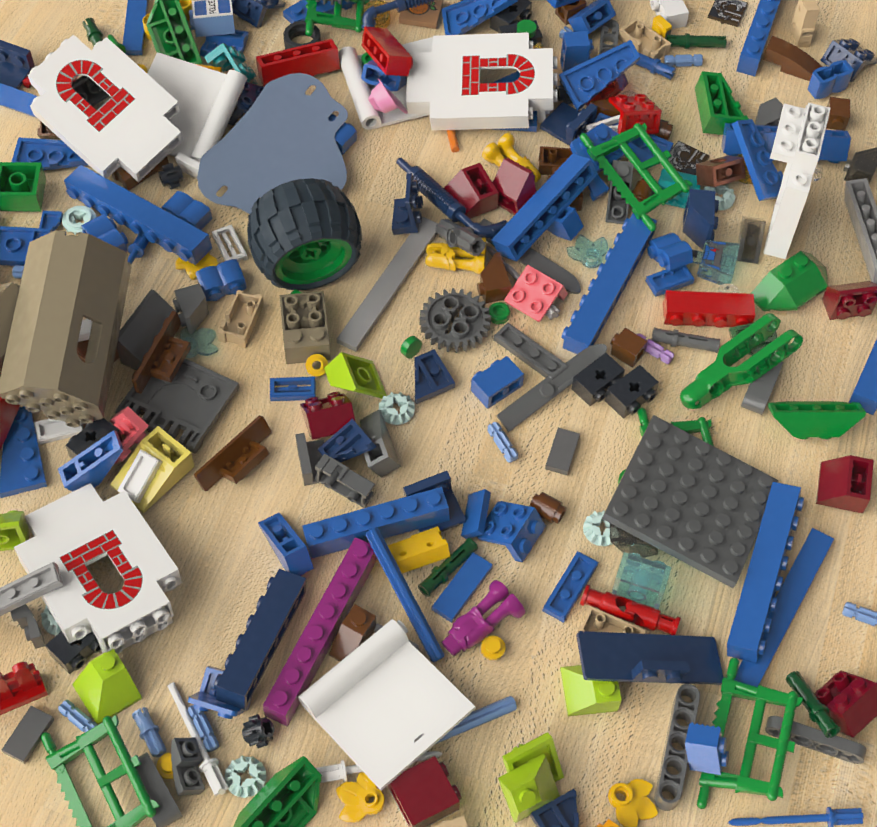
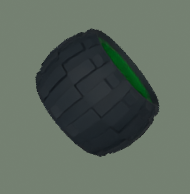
(304, 234)

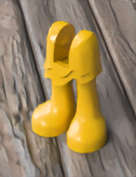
(493, 154)
(443, 257)

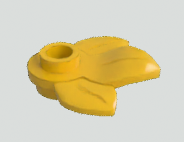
(206, 261)
(356, 796)
(636, 802)

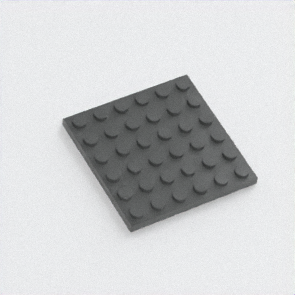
(691, 501)

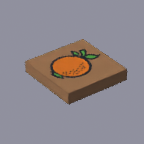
(423, 15)

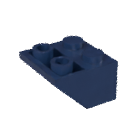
(700, 216)

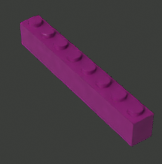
(320, 632)

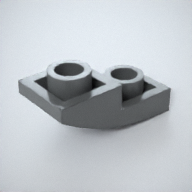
(28, 623)
(185, 762)

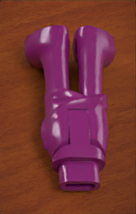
(473, 628)

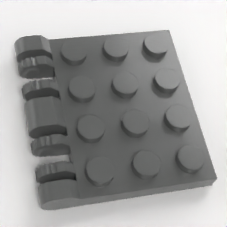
(188, 403)

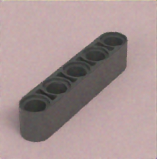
(671, 756)

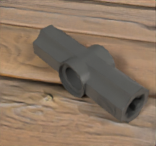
(460, 237)

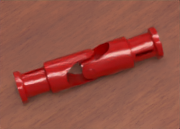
(635, 612)

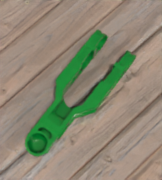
(720, 376)

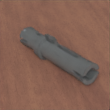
(687, 340)

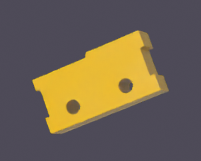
(420, 550)

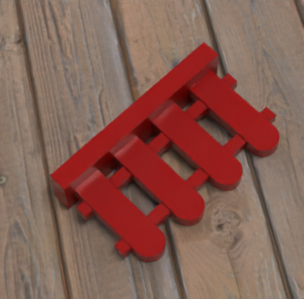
(20, 687)

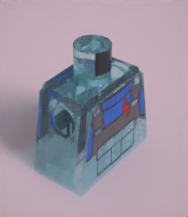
(716, 261)

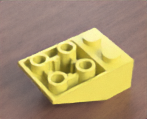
(175, 465)

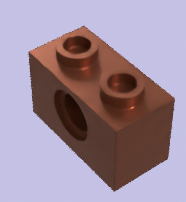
(720, 171)

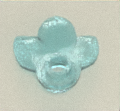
(586, 250)
(200, 341)

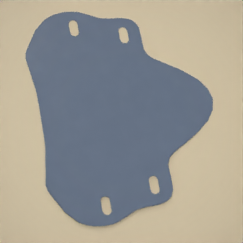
(276, 142)

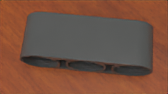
(760, 390)
(159, 792)

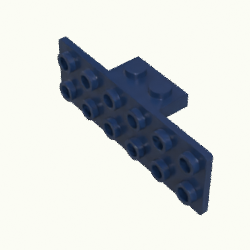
(649, 658)

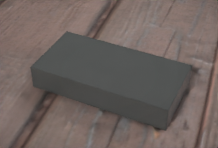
(562, 451)
(27, 734)

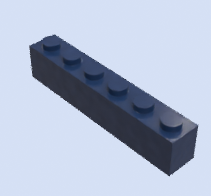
(260, 639)

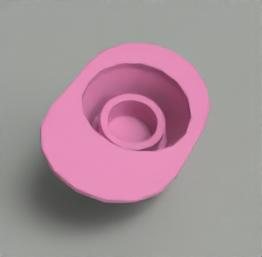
(384, 100)

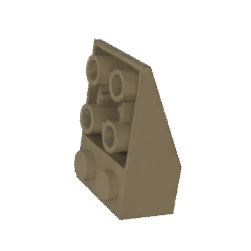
(304, 326)

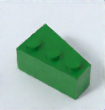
(716, 103)

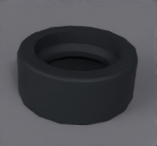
(298, 29)

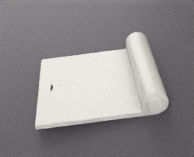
(360, 90)
(204, 101)
(384, 702)

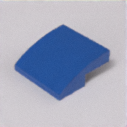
(236, 40)

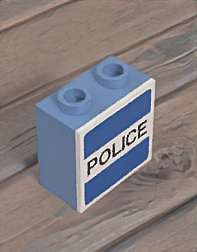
(212, 17)

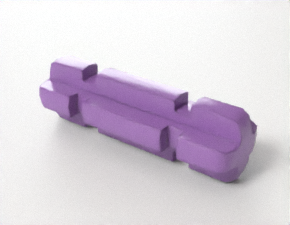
(658, 351)

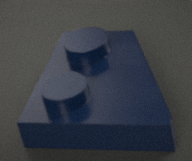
(431, 377)
(347, 443)
(558, 813)

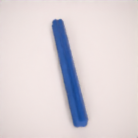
(405, 595)

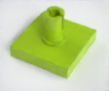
(525, 752)

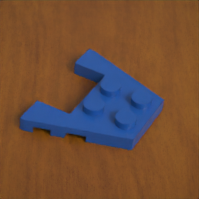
(599, 135)
(15, 240)

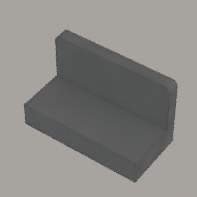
(308, 457)

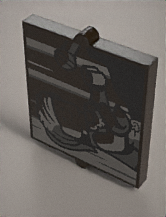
(728, 11)
(686, 157)

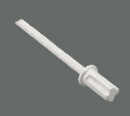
(209, 766)
(339, 771)

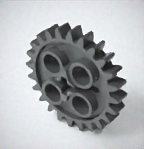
(445, 310)

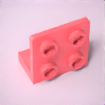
(535, 293)
(131, 426)

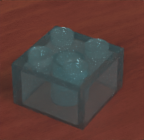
(641, 579)

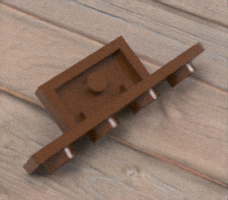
(164, 356)
(236, 457)

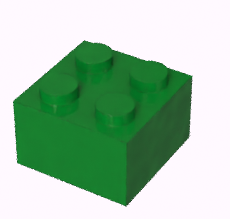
(21, 186)

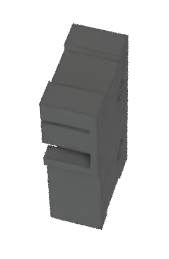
(344, 481)

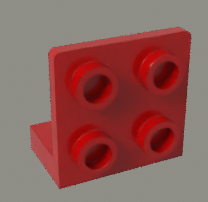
(636, 110)

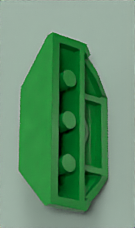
(172, 32)
(791, 283)
(817, 418)
(286, 799)

